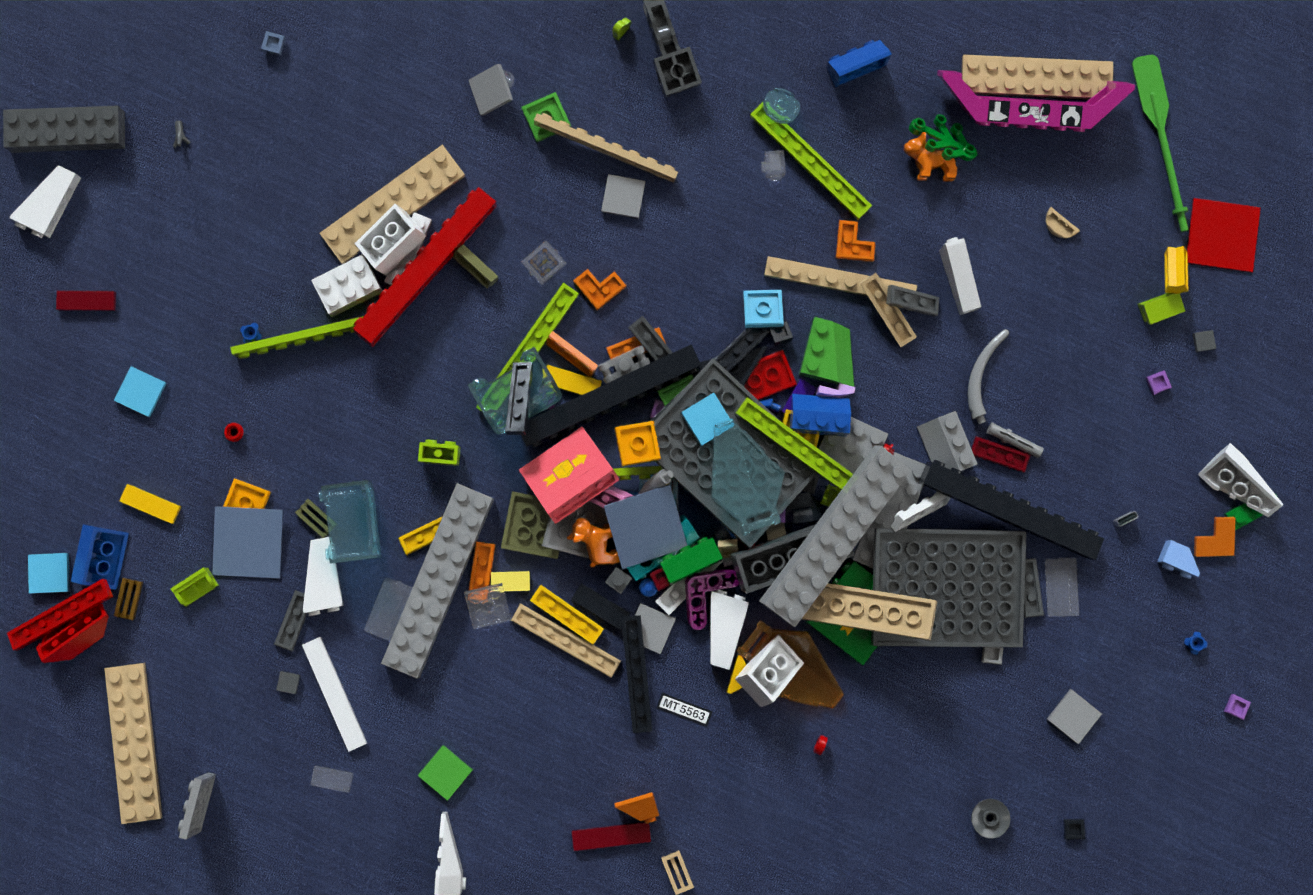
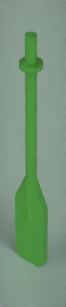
(1155, 107)

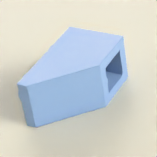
(1179, 558)

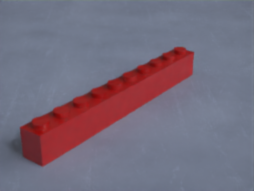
(424, 267)

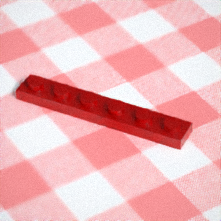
(60, 614)

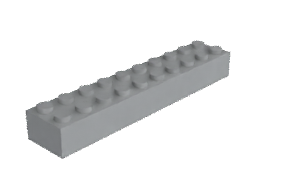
(835, 535)
(437, 581)

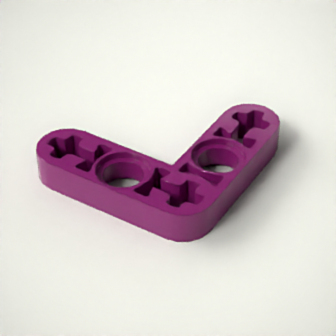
(702, 587)

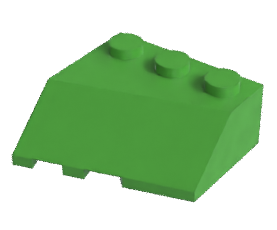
(828, 353)

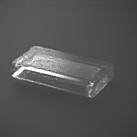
(332, 778)

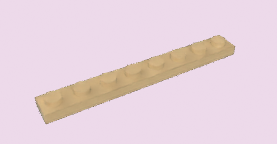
(598, 143)
(822, 276)

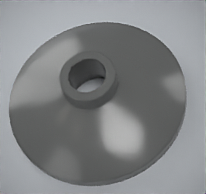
(999, 822)

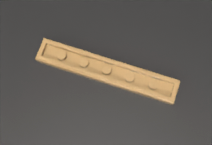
(565, 640)

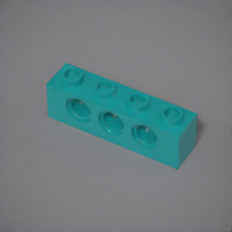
(641, 570)

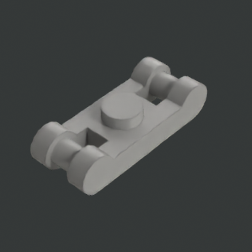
(623, 364)

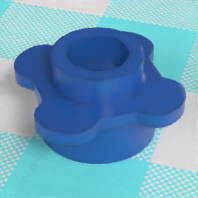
(250, 328)
(1201, 643)

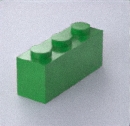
(690, 560)

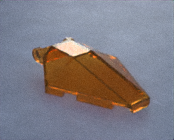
(813, 681)

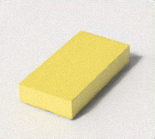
(512, 580)

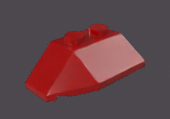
(74, 636)

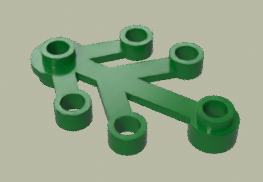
(963, 149)

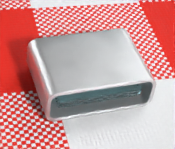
(1125, 519)

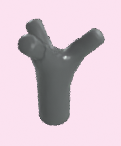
(179, 134)

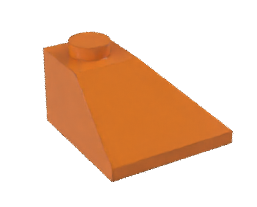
(640, 807)

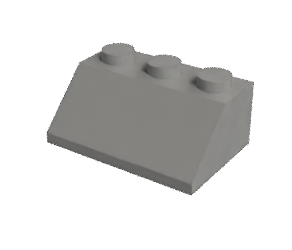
(947, 442)

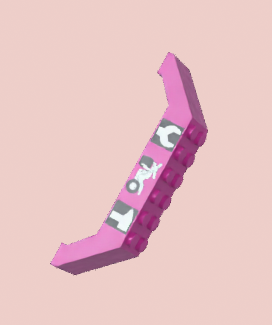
(1035, 112)

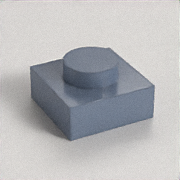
(273, 43)

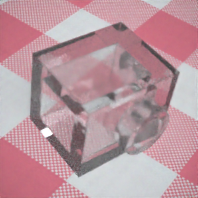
(774, 165)

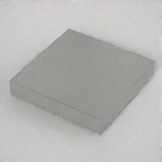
(490, 89)
(623, 196)
(655, 627)
(1074, 716)

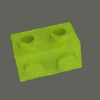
(442, 454)

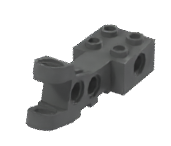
(675, 66)

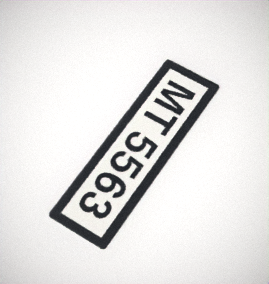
(684, 709)

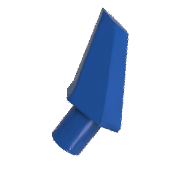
(770, 405)

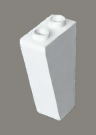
(46, 203)
(960, 275)
(322, 581)
(725, 626)

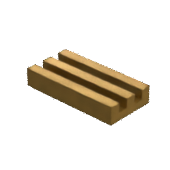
(128, 597)

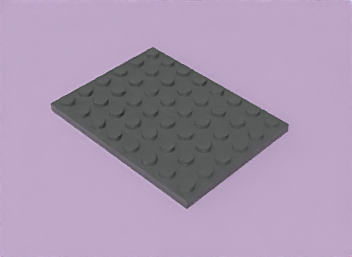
(693, 463)
(969, 574)

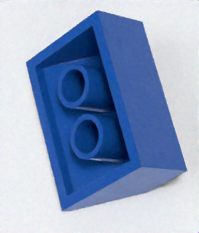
(858, 62)
(820, 415)
(99, 556)

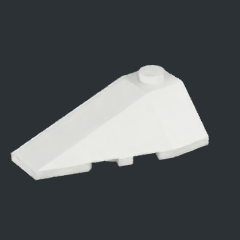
(1238, 478)
(449, 875)

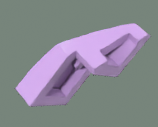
(841, 391)

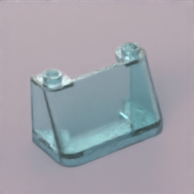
(494, 396)
(351, 521)

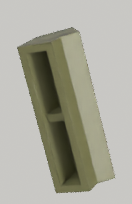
(475, 266)

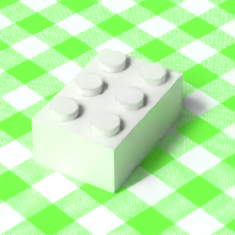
(390, 239)
(347, 285)

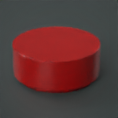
(820, 744)

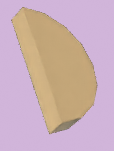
(1059, 225)

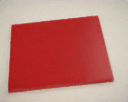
(1223, 235)

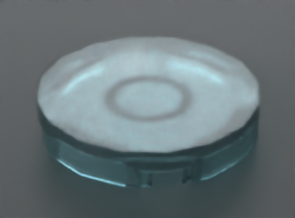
(781, 106)

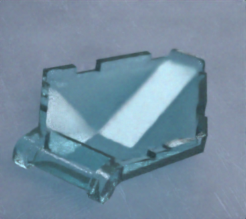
(744, 477)

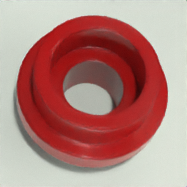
(228, 429)

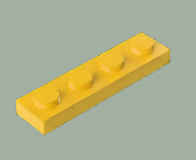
(567, 614)

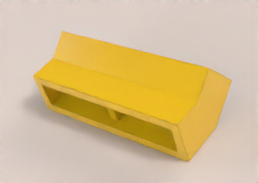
(1176, 270)

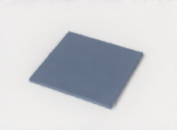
(645, 526)
(247, 542)

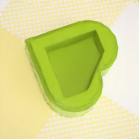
(621, 27)

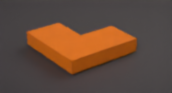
(849, 247)
(598, 292)
(1221, 543)

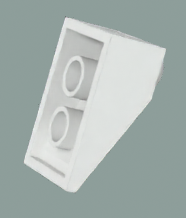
(769, 671)

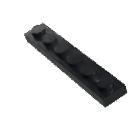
(636, 674)

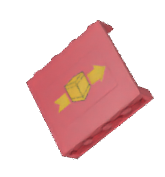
(569, 475)

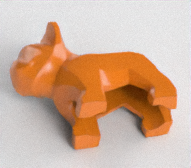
(928, 160)
(595, 541)

